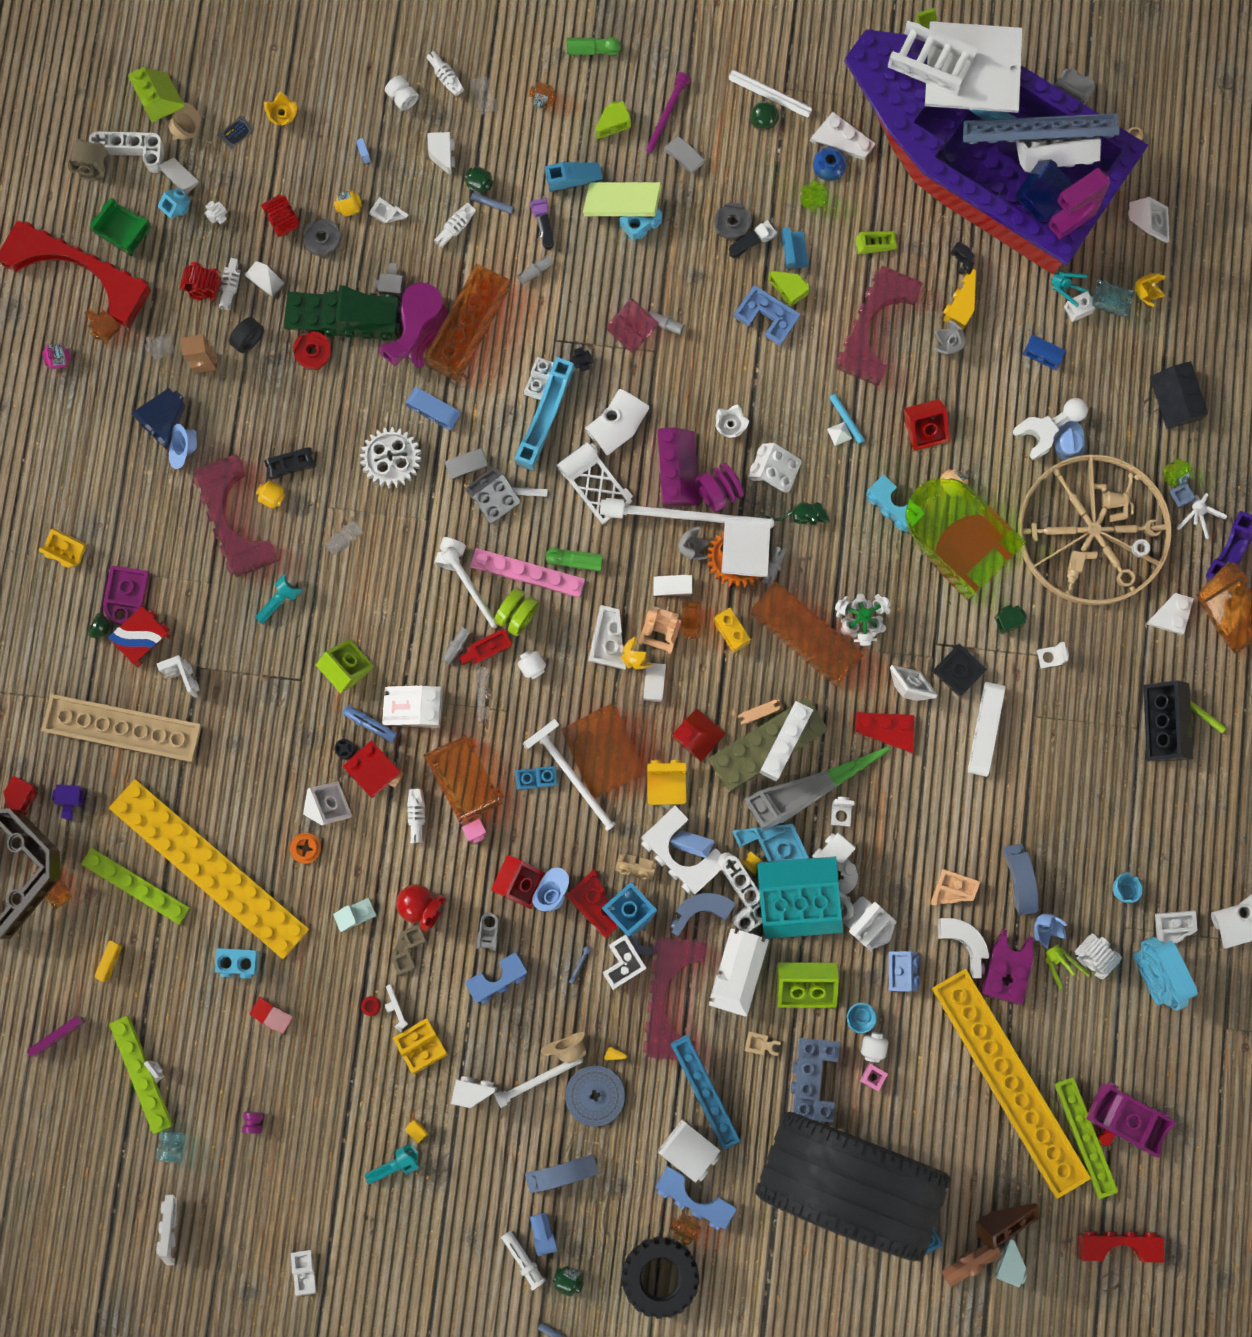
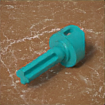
(285, 590)
(403, 1161)

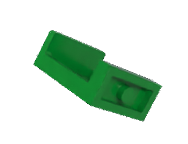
(120, 226)

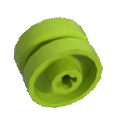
(516, 611)

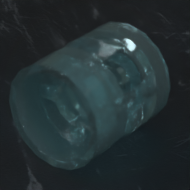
(175, 1141)

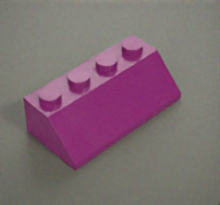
(677, 467)

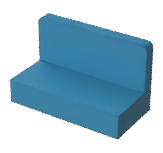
(794, 249)

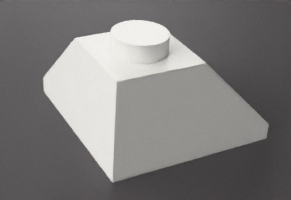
(1150, 217)

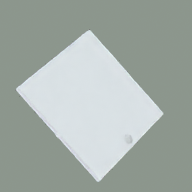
(992, 78)

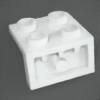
(174, 667)

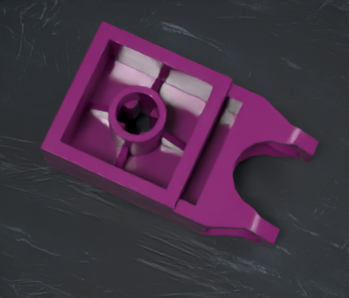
(1008, 963)

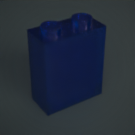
(1042, 190)

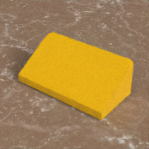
(108, 961)

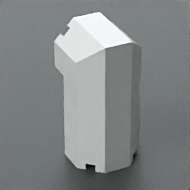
(740, 972)

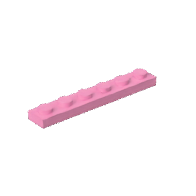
(527, 573)

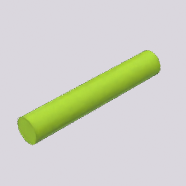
(1207, 717)

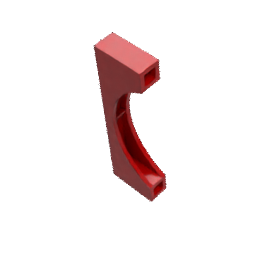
(29, 246)

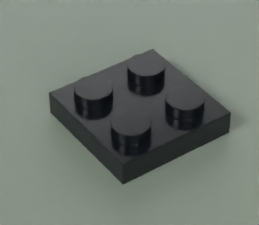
(959, 670)

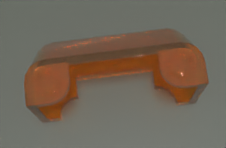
(463, 779)

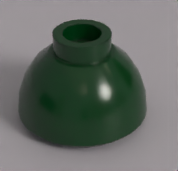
(100, 627)

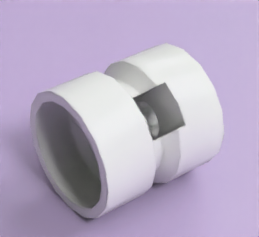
(400, 91)
(446, 544)

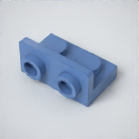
(903, 971)

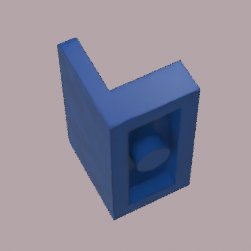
(1044, 352)

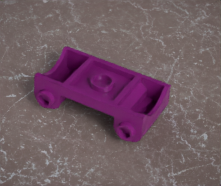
(1130, 1119)

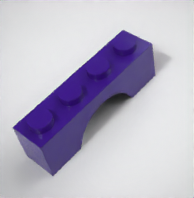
(1236, 545)

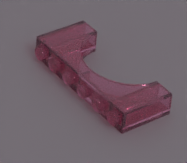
(888, 289)
(215, 485)
(670, 958)

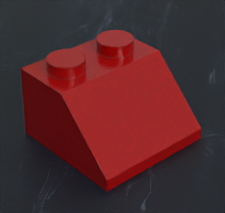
(927, 424)
(371, 769)
(517, 881)

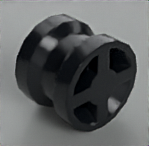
(342, 746)

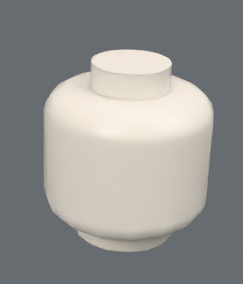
(531, 664)
(874, 1047)

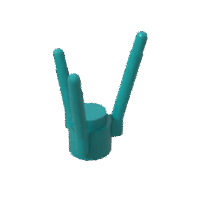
(1062, 281)

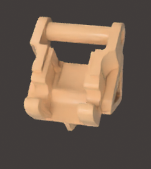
(663, 622)

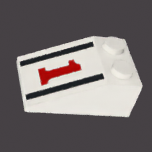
(413, 706)

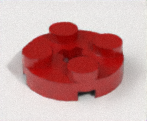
(310, 340)

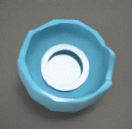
(1127, 888)
(861, 1018)

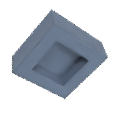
(1182, 495)

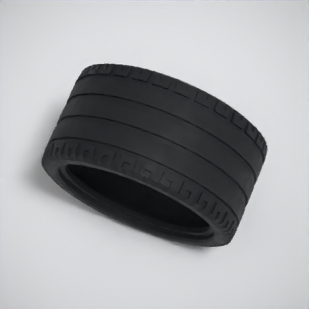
(853, 1187)

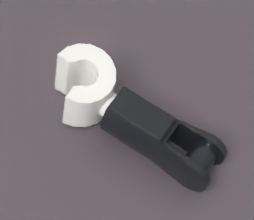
(763, 231)

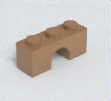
(199, 353)

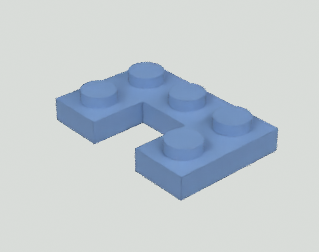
(762, 302)

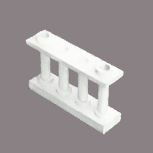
(928, 74)

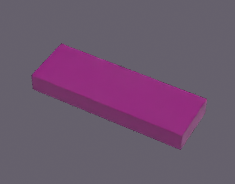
(55, 1036)

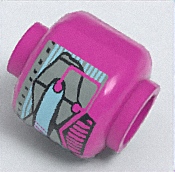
(56, 356)

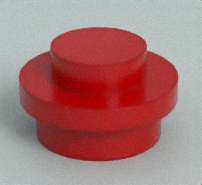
(371, 1006)

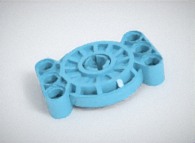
(1165, 973)

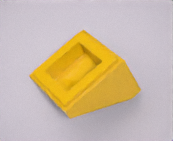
(613, 1054)

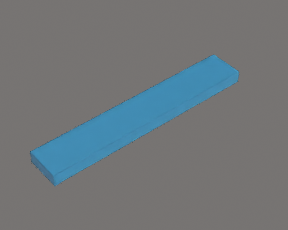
(705, 1092)

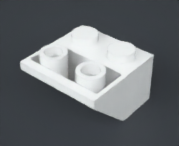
(469, 1093)

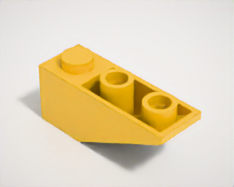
(964, 302)

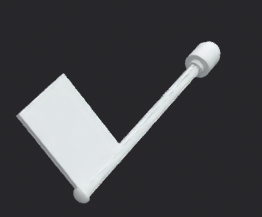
(744, 537)

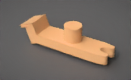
(761, 711)

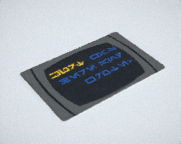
(236, 132)

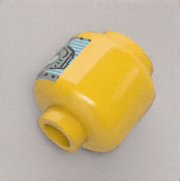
(348, 203)

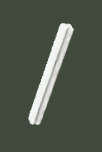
(770, 93)

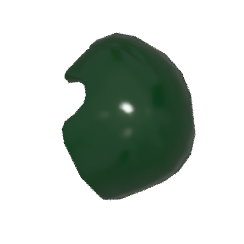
(764, 115)

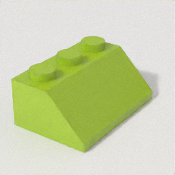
(155, 92)
(807, 985)

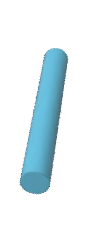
(847, 419)

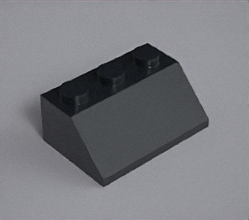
(1179, 395)

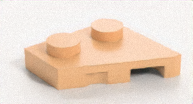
(954, 888)

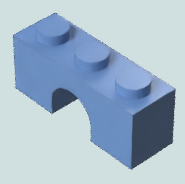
(482, 989)

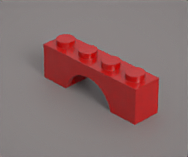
(1096, 1246)

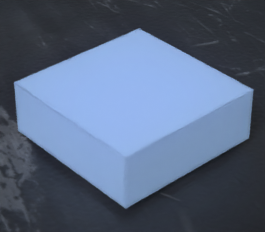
(363, 151)

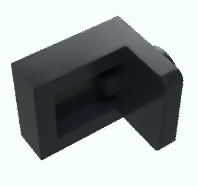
(964, 255)

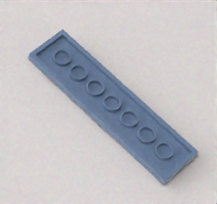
(1041, 128)

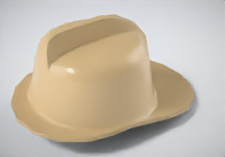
(184, 123)
(567, 1049)

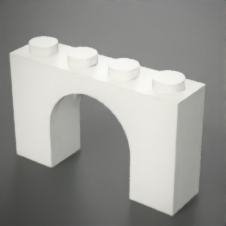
(658, 839)

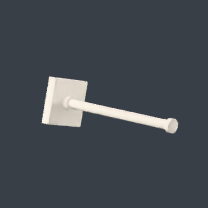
(543, 737)

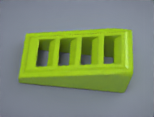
(864, 245)

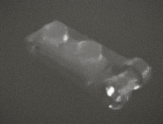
(482, 694)

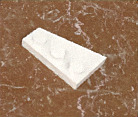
(844, 137)

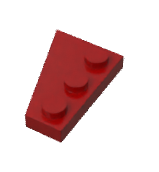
(589, 899)

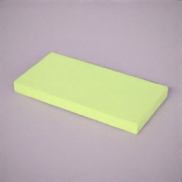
(622, 199)

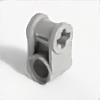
(487, 933)

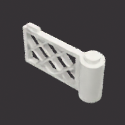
(579, 463)

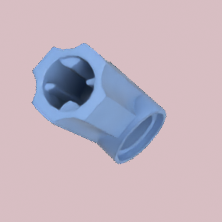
(544, 1238)

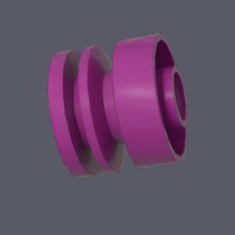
(722, 485)

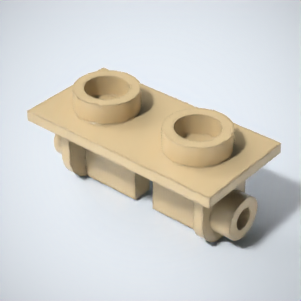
(626, 865)

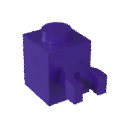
(68, 797)

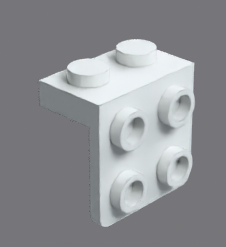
(775, 467)

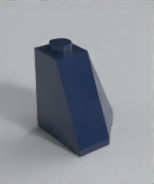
(161, 415)

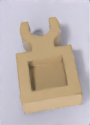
(758, 1043)

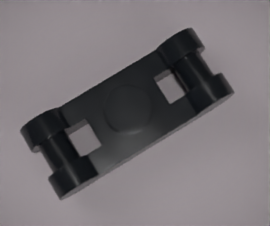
(290, 462)

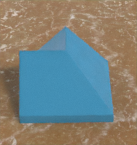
(630, 910)

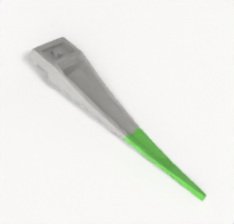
(783, 801)

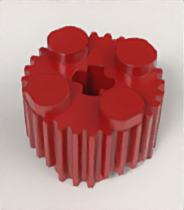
(280, 215)
(200, 282)

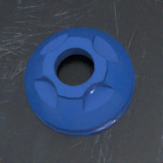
(829, 171)

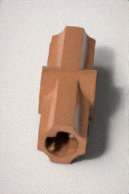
(970, 1264)

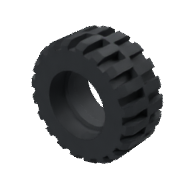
(683, 1294)

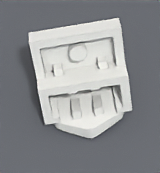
(870, 924)

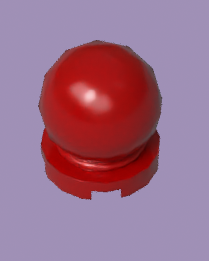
(418, 905)

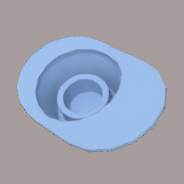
(1069, 441)
(182, 444)
(551, 890)

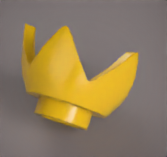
(279, 105)
(1147, 288)
(634, 658)

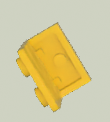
(666, 783)

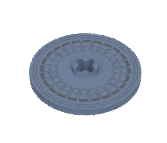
(608, 1104)

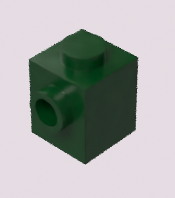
(1010, 618)

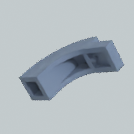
(1023, 879)
(698, 903)
(561, 1174)

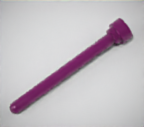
(681, 81)

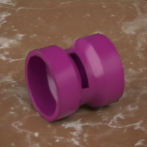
(252, 1122)

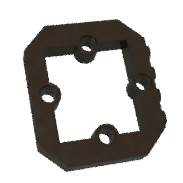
(44, 855)

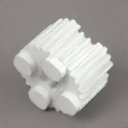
(1097, 956)

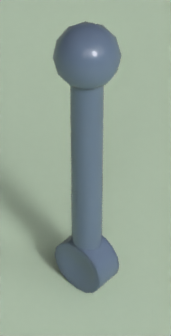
(587, 950)

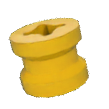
(751, 863)

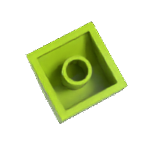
(344, 665)

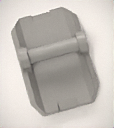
(1075, 85)

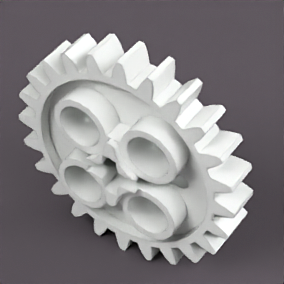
(387, 441)

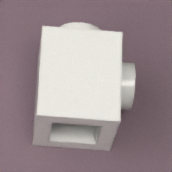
(1084, 309)

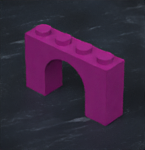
(1079, 203)

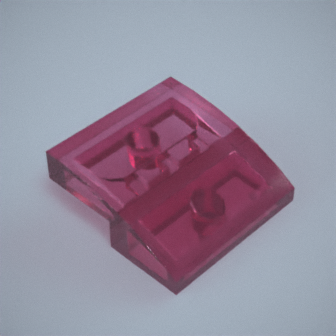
(632, 325)

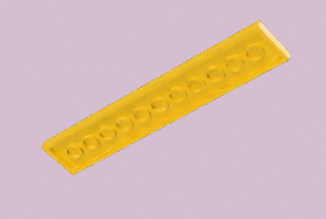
(209, 869)
(1011, 1083)

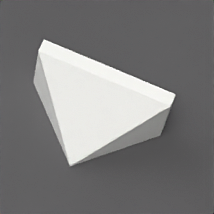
(264, 278)

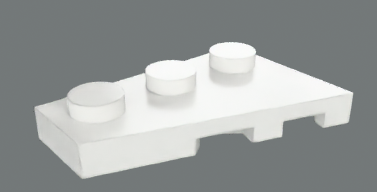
(607, 639)
(168, 1240)

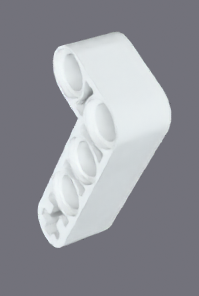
(126, 146)
(741, 889)

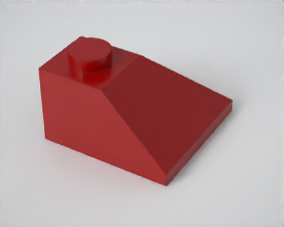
(698, 735)

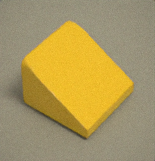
(416, 1131)

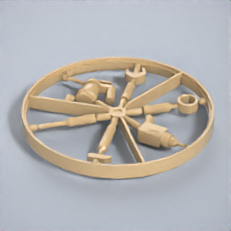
(1094, 529)

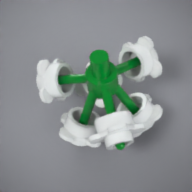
(861, 607)

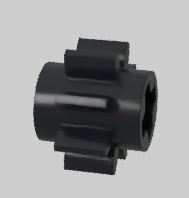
(581, 359)

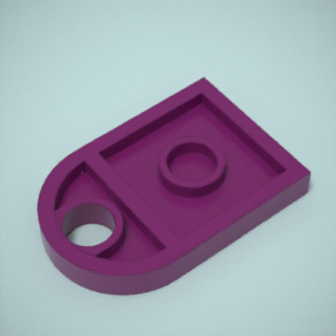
(124, 591)

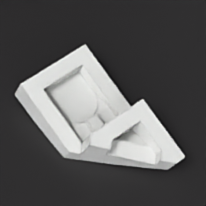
(387, 213)

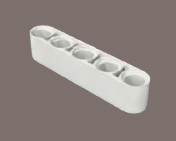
(986, 729)

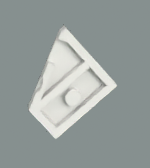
(1173, 614)
(1175, 925)

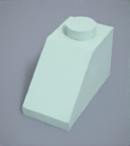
(1010, 1265)

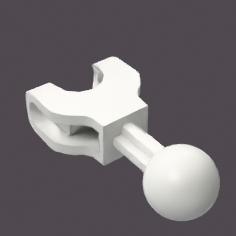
(1046, 429)

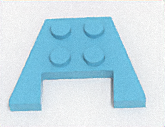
(777, 842)

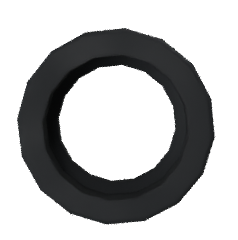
(246, 335)

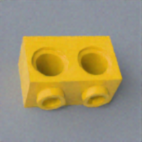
(731, 630)

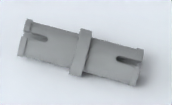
(534, 269)
(667, 323)
(774, 565)
(456, 646)

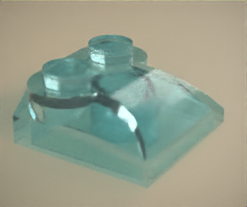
(1112, 298)

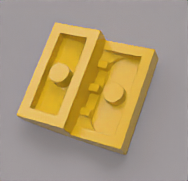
(420, 1046)

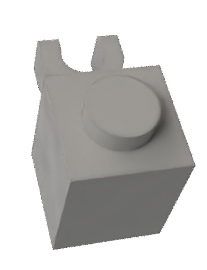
(390, 283)

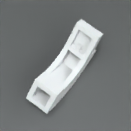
(970, 938)

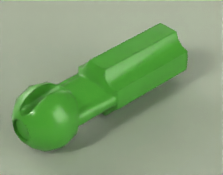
(593, 46)
(574, 559)

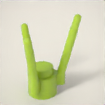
(1058, 955)

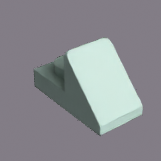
(354, 914)

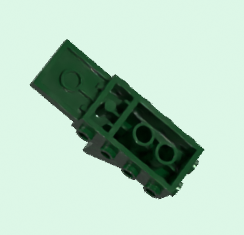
(344, 314)

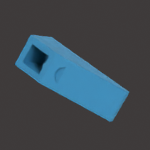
(571, 174)

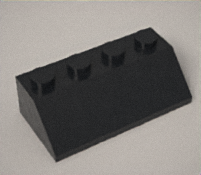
(1168, 721)

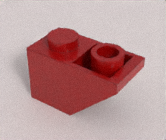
(19, 794)

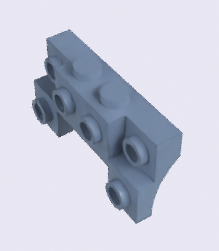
(808, 1078)

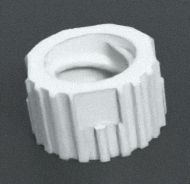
(1146, 548)

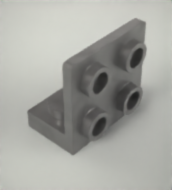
(493, 494)

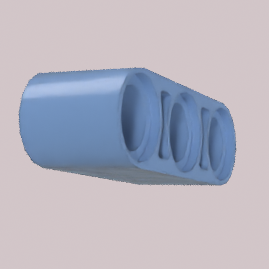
(432, 408)

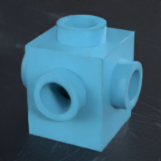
(174, 203)

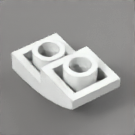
(538, 378)

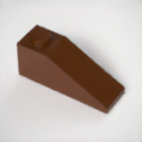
(1005, 1223)

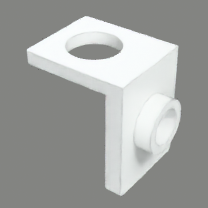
(1059, 653)
(841, 804)
(155, 1069)

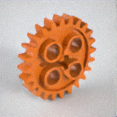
(715, 556)

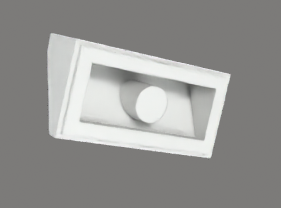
(179, 175)

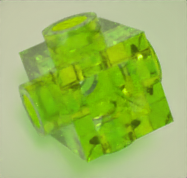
(813, 196)

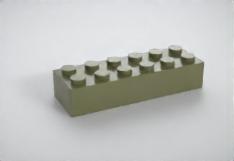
(747, 755)

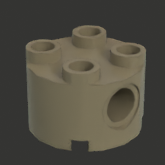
(88, 160)

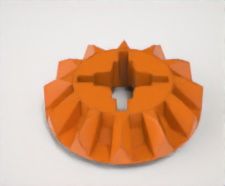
(301, 840)

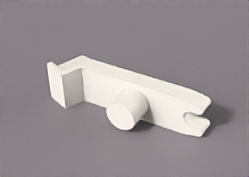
(394, 1005)

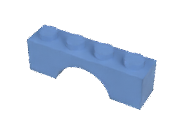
(717, 1211)

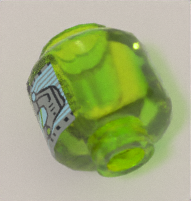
(1177, 472)

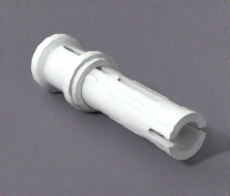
(528, 1268)

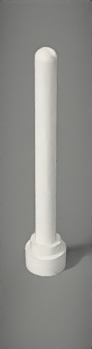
(451, 556)
(504, 1097)

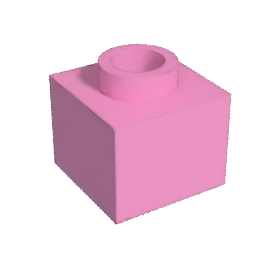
(474, 831)
(880, 1077)

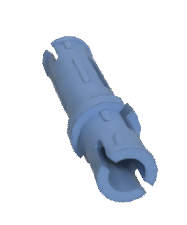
(350, 712)

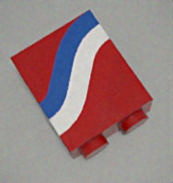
(139, 635)

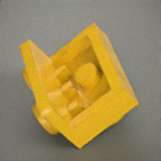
(63, 548)

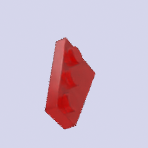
(888, 728)

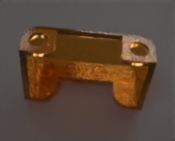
(1229, 606)

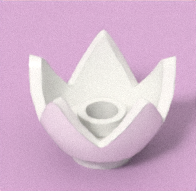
(733, 415)

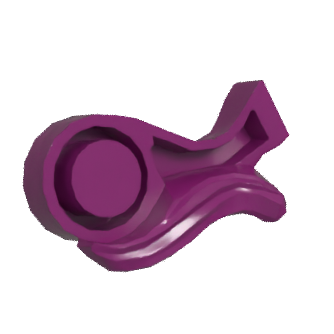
(421, 320)

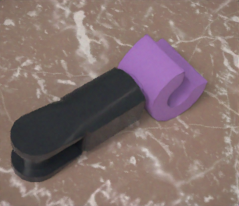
(541, 211)

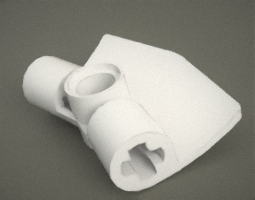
(629, 414)
(1233, 927)

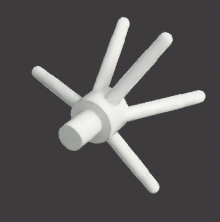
(1199, 509)

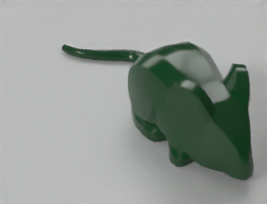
(805, 513)

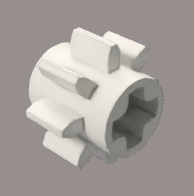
(215, 212)

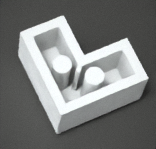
(628, 965)

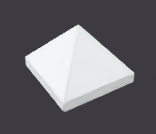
(839, 433)

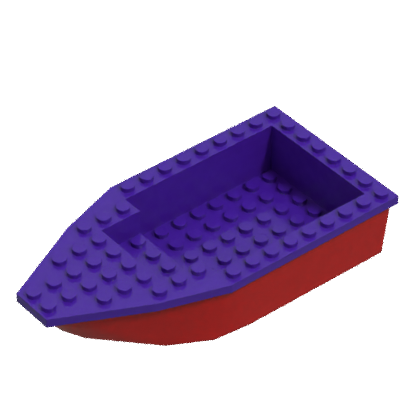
(981, 176)

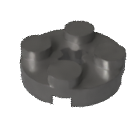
(321, 227)
(729, 231)

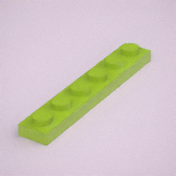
(135, 886)
(140, 1076)
(1086, 1138)

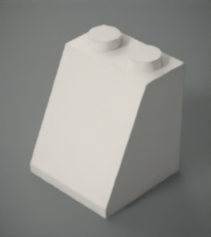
(689, 1151)

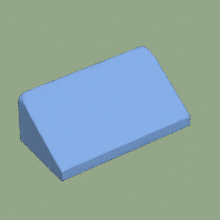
(692, 843)

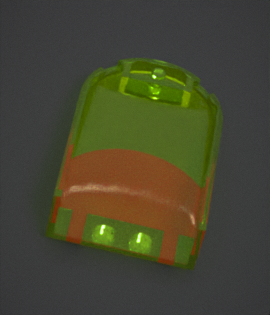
(960, 533)

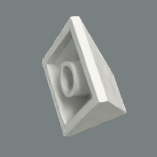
(911, 684)
(326, 804)

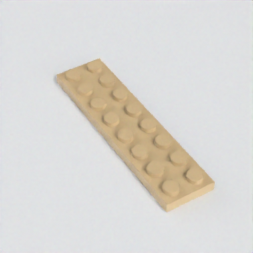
(121, 728)

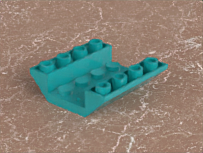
(800, 897)

